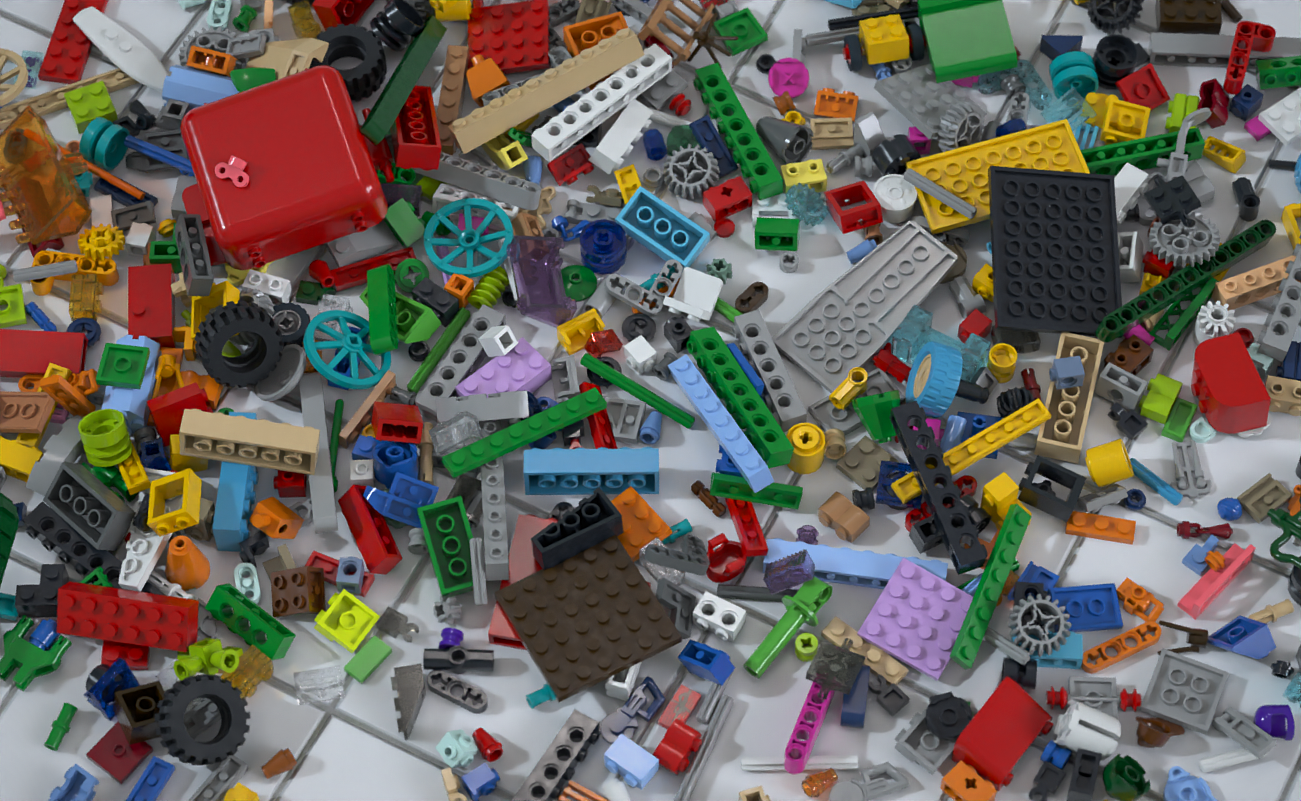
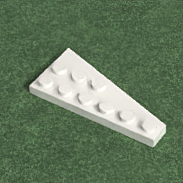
(145, 546)

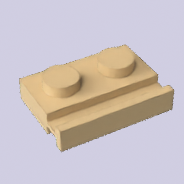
(832, 133)

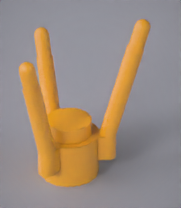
(166, 367)

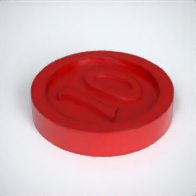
(724, 227)

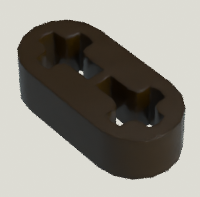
(748, 296)

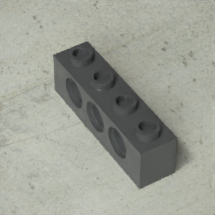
(193, 255)

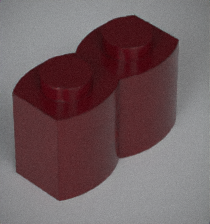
(1216, 100)

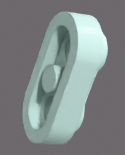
(219, 15)
(248, 585)

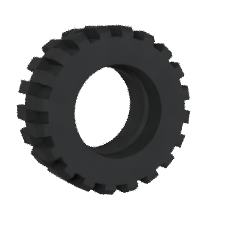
(357, 43)
(249, 366)
(232, 720)

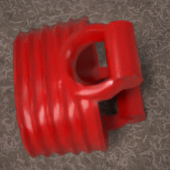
(726, 560)

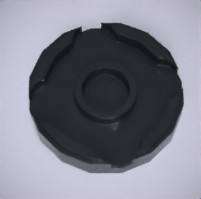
(948, 716)

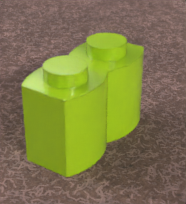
(1160, 399)

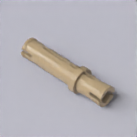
(426, 449)

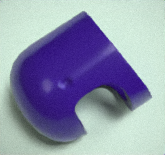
(1272, 721)

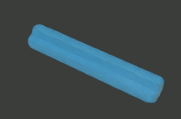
(1156, 482)

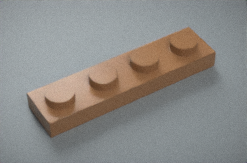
(364, 414)

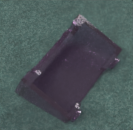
(539, 279)

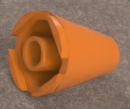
(186, 564)

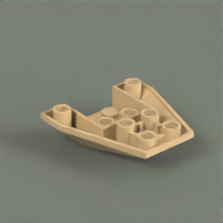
(289, 56)

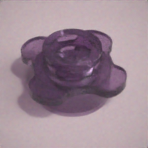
(807, 534)

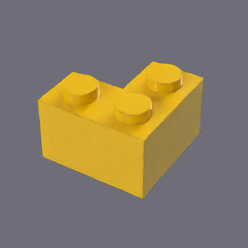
(998, 497)

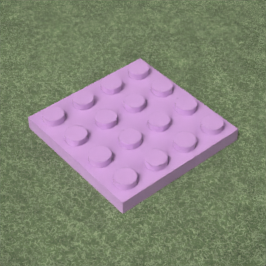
(917, 619)

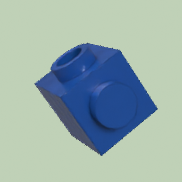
(364, 448)

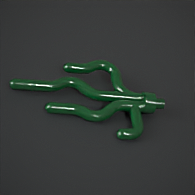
(1291, 527)

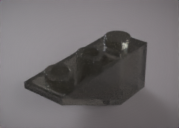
(411, 694)

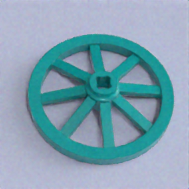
(468, 239)
(348, 345)

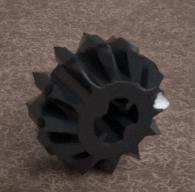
(1013, 400)

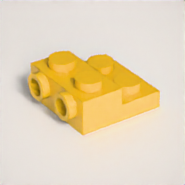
(1124, 122)

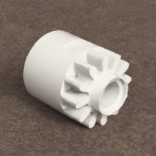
(1213, 322)

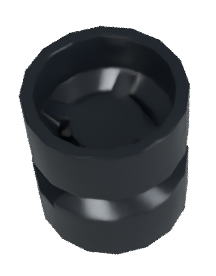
(978, 516)
(1011, 669)

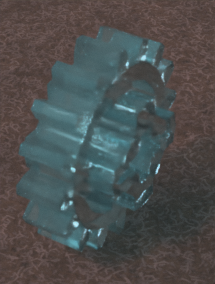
(806, 204)

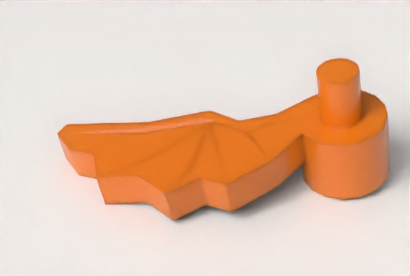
(1294, 504)

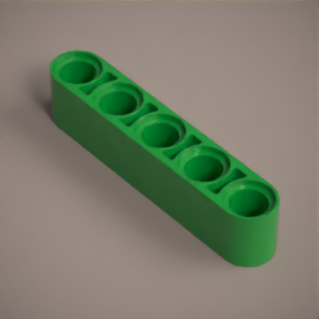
(382, 309)

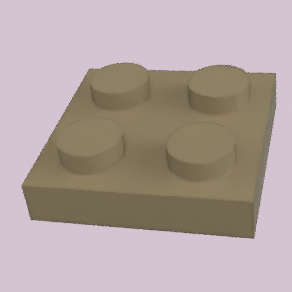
(864, 463)

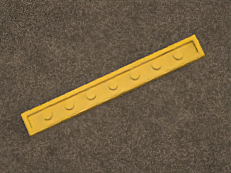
(980, 445)

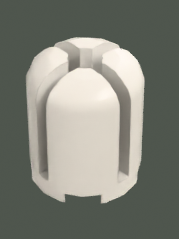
(1087, 729)

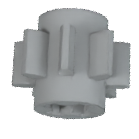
(447, 609)

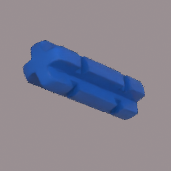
(40, 317)

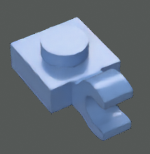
(1195, 558)

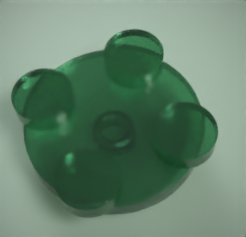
(680, 136)

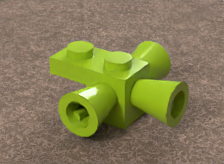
(207, 658)

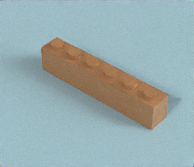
(452, 94)

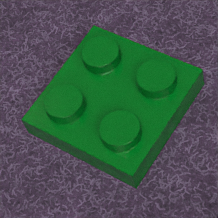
(745, 27)
(122, 366)

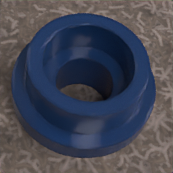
(1137, 495)

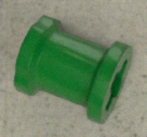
(244, 19)

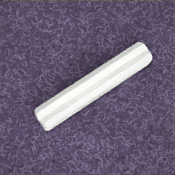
(1226, 759)

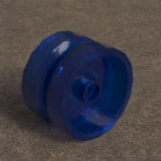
(603, 246)

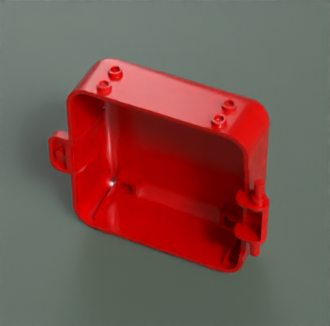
(304, 166)

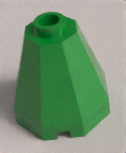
(875, 414)

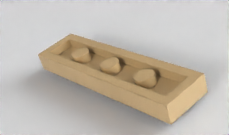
(877, 659)

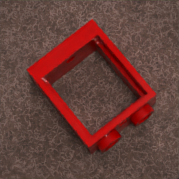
(848, 219)

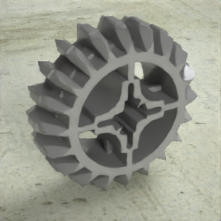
(960, 126)
(704, 177)
(263, 300)
(1056, 617)

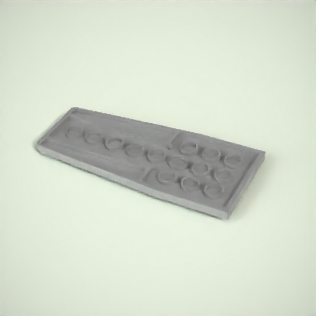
(865, 306)

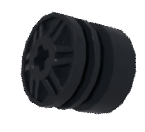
(397, 24)
(1114, 59)

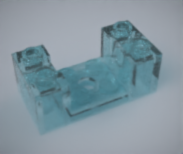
(917, 331)

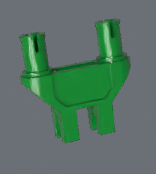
(27, 657)

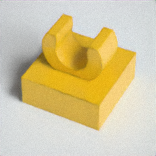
(1150, 281)

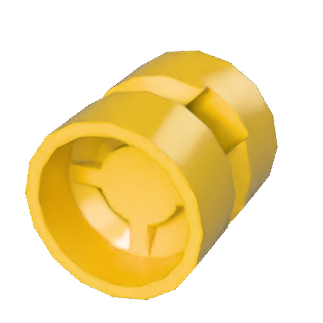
(1002, 362)

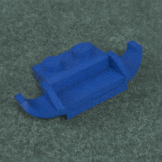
(402, 499)

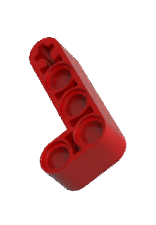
(1247, 37)

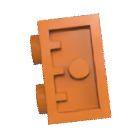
(836, 105)

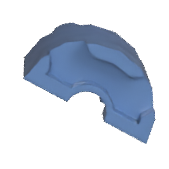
(77, 787)

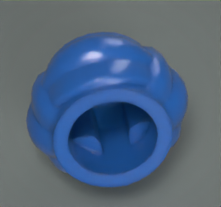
(1229, 509)

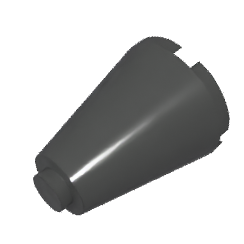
(785, 138)

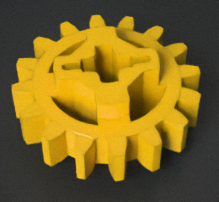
(101, 242)

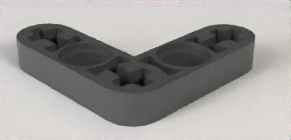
(559, 8)
(690, 559)

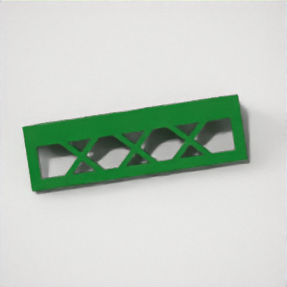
(1186, 316)
(738, 488)

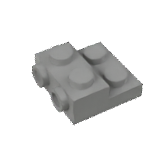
(922, 745)

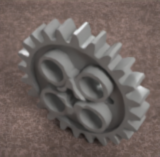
(213, 40)
(1185, 243)

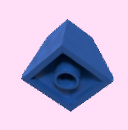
(1244, 637)

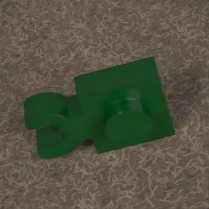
(312, 292)

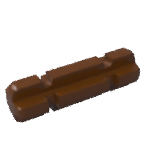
(709, 500)

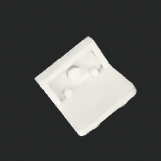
(695, 295)

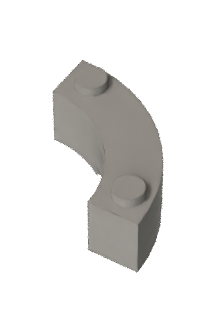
(498, 406)
(61, 448)

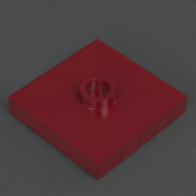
(116, 756)

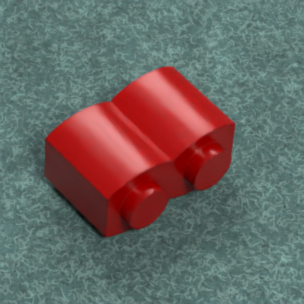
(677, 746)

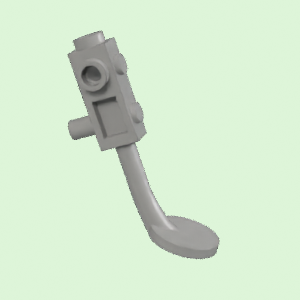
(1177, 162)

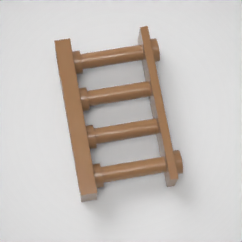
(658, 16)

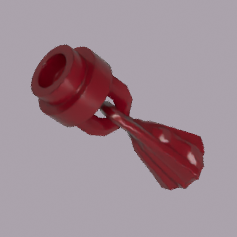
(1222, 531)

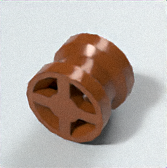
(784, 103)

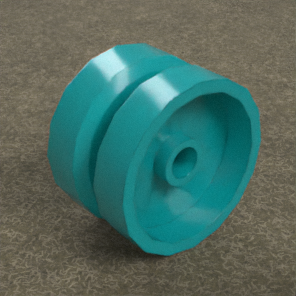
(1073, 70)
(104, 143)

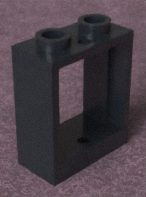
(1044, 501)

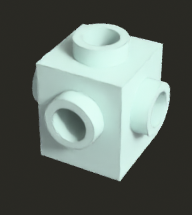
(457, 749)

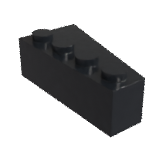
(577, 530)

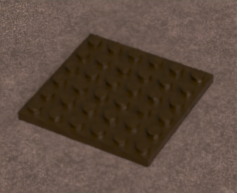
(587, 618)

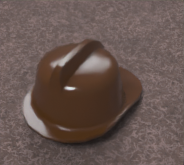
(1156, 731)

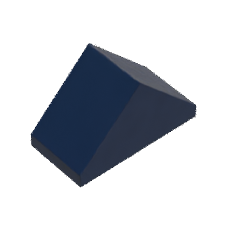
(1056, 45)

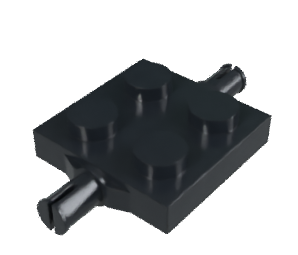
(1172, 200)

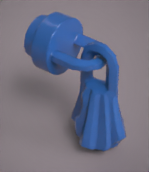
(560, 224)

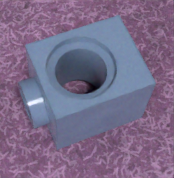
(1067, 372)
(354, 582)

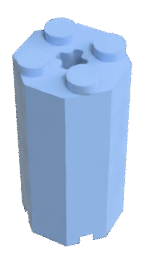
(196, 86)
(133, 401)

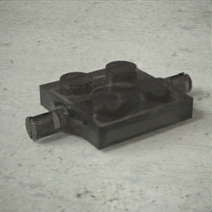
(835, 668)

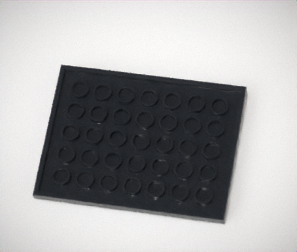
(1053, 250)

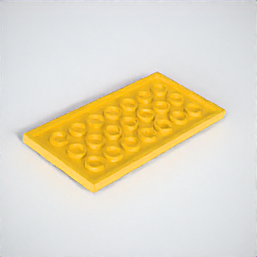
(966, 169)

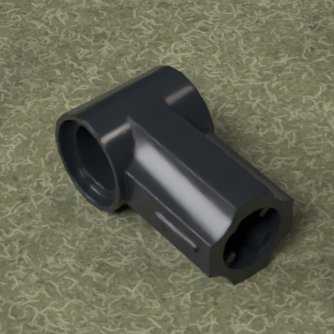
(1246, 199)

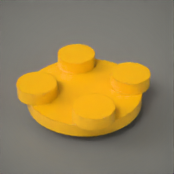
(1099, 104)

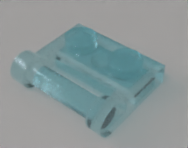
(1066, 107)

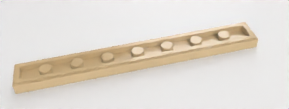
(55, 100)

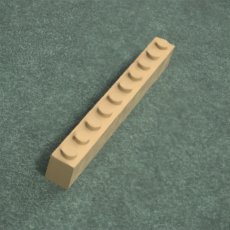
(546, 90)

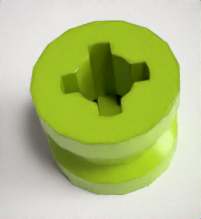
(808, 652)

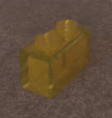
(85, 296)
(251, 671)

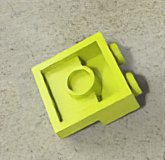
(346, 620)

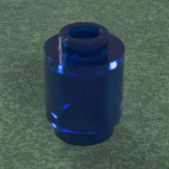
(1011, 126)
(654, 145)

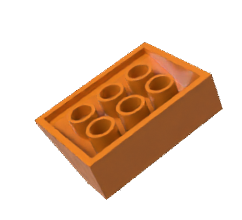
(590, 33)

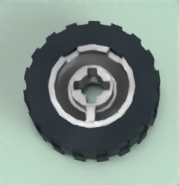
(295, 318)

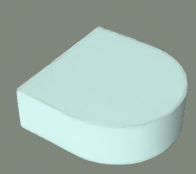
(1201, 431)

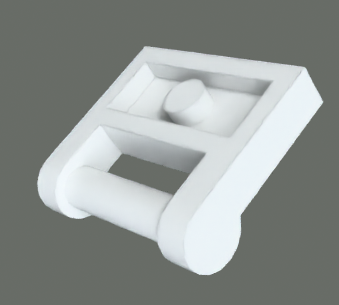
(770, 206)

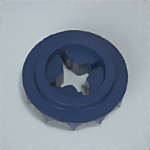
(91, 326)

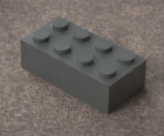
(89, 506)

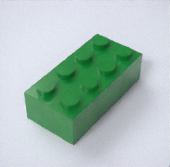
(448, 545)

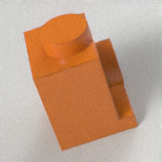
(460, 288)

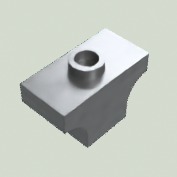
(172, 115)

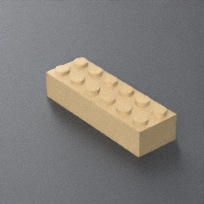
(1069, 407)
(249, 441)

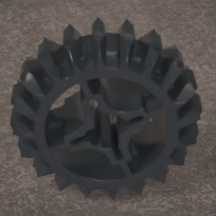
(1100, 8)

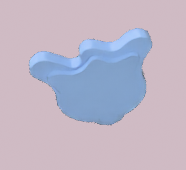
(1184, 787)

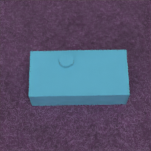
(662, 228)

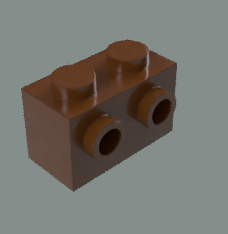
(1131, 355)

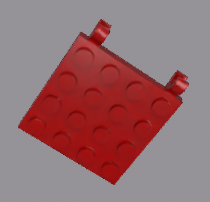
(510, 35)

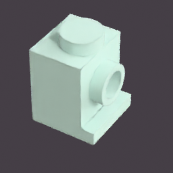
(1262, 362)

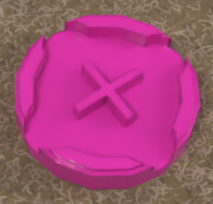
(790, 76)

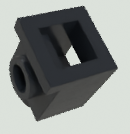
(677, 333)

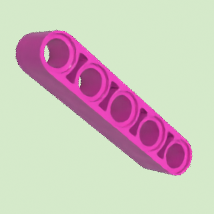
(806, 730)

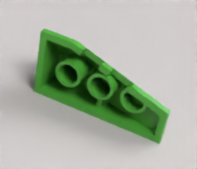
(414, 319)

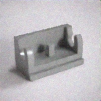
(564, 379)

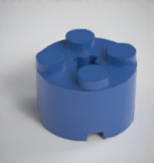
(392, 458)

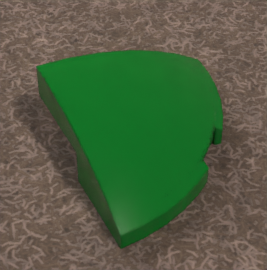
(251, 77)

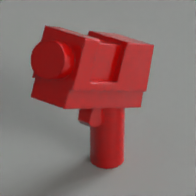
(888, 362)

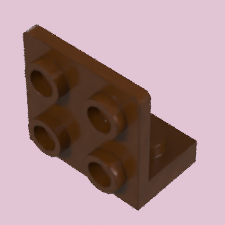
(298, 591)

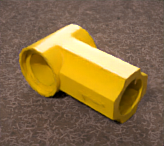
(848, 389)

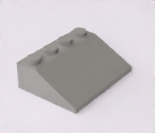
(361, 245)

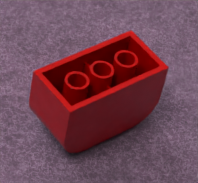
(1229, 385)

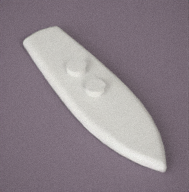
(122, 48)

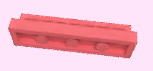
(1214, 582)

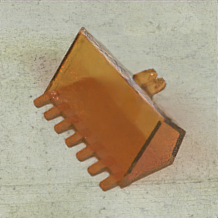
(40, 181)

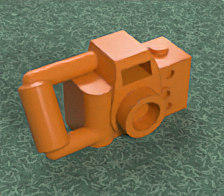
(84, 382)
(1139, 600)

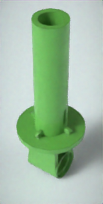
(800, 610)

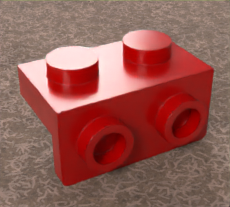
(570, 165)

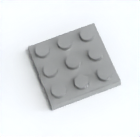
(1184, 691)

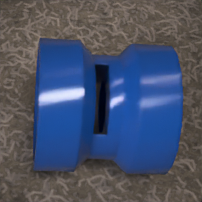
(1056, 755)

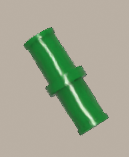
(60, 726)

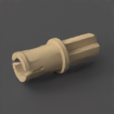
(1273, 612)

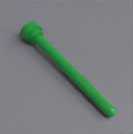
(334, 441)

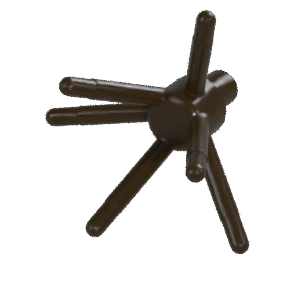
(706, 40)

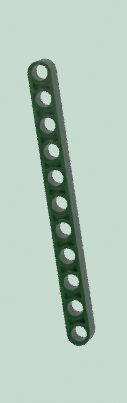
(403, 81)
(1177, 285)

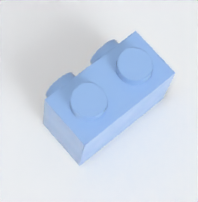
(631, 762)

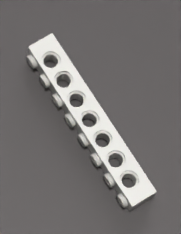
(601, 103)

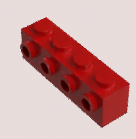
(369, 531)

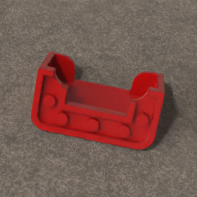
(1001, 733)

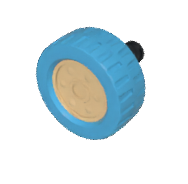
(937, 380)

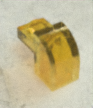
(303, 21)

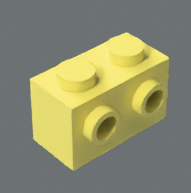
(808, 172)

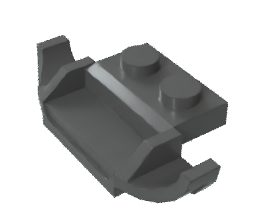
(168, 140)

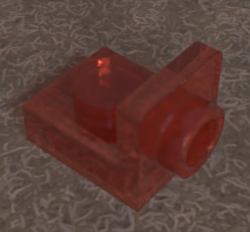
(602, 342)

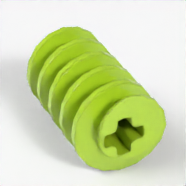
(489, 288)

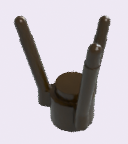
(1195, 637)

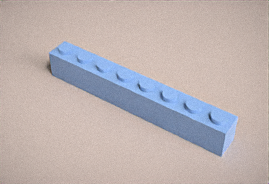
(721, 423)
(849, 565)

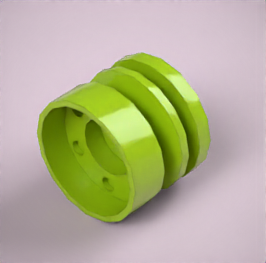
(105, 437)

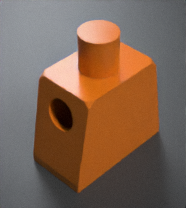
(484, 78)
(276, 519)

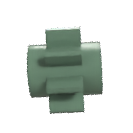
(720, 269)

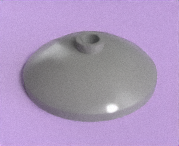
(285, 376)

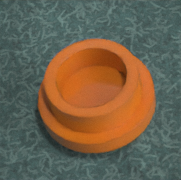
(1215, 560)

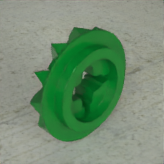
(402, 270)

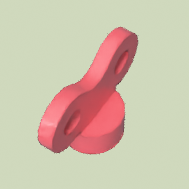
(233, 170)

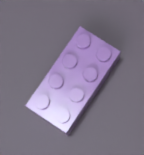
(516, 371)

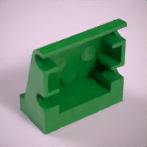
(966, 37)

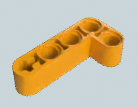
(105, 269)

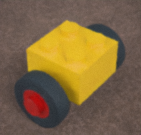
(883, 41)

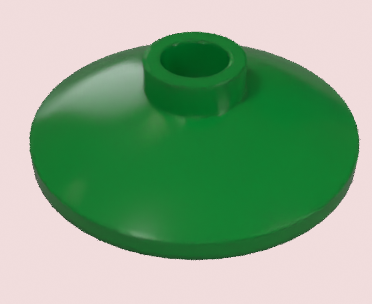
(581, 288)

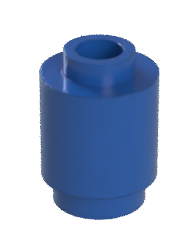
(44, 634)

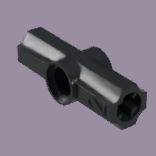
(472, 659)

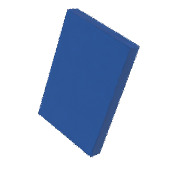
(1089, 607)

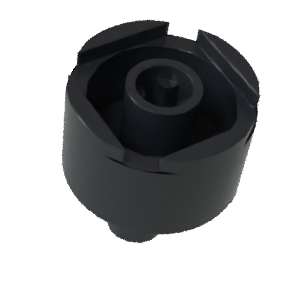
(893, 155)

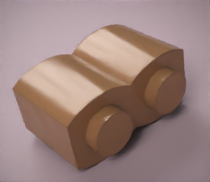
(843, 517)

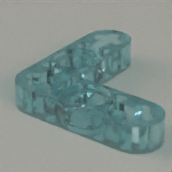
(1032, 76)

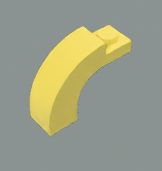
(504, 152)

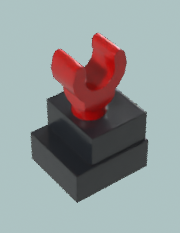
(573, 433)

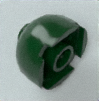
(1125, 779)

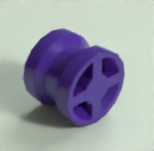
(450, 638)

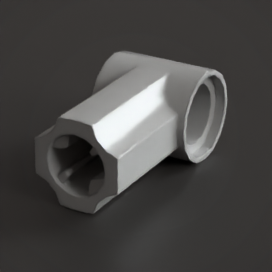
(966, 297)

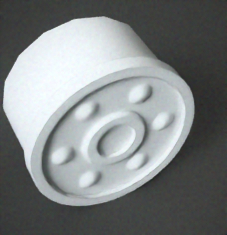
(896, 197)

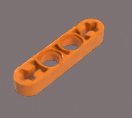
(1119, 645)

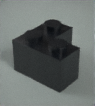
(42, 599)

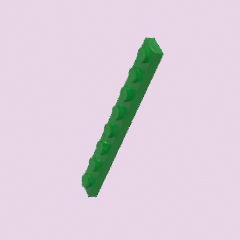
(524, 432)
(990, 587)

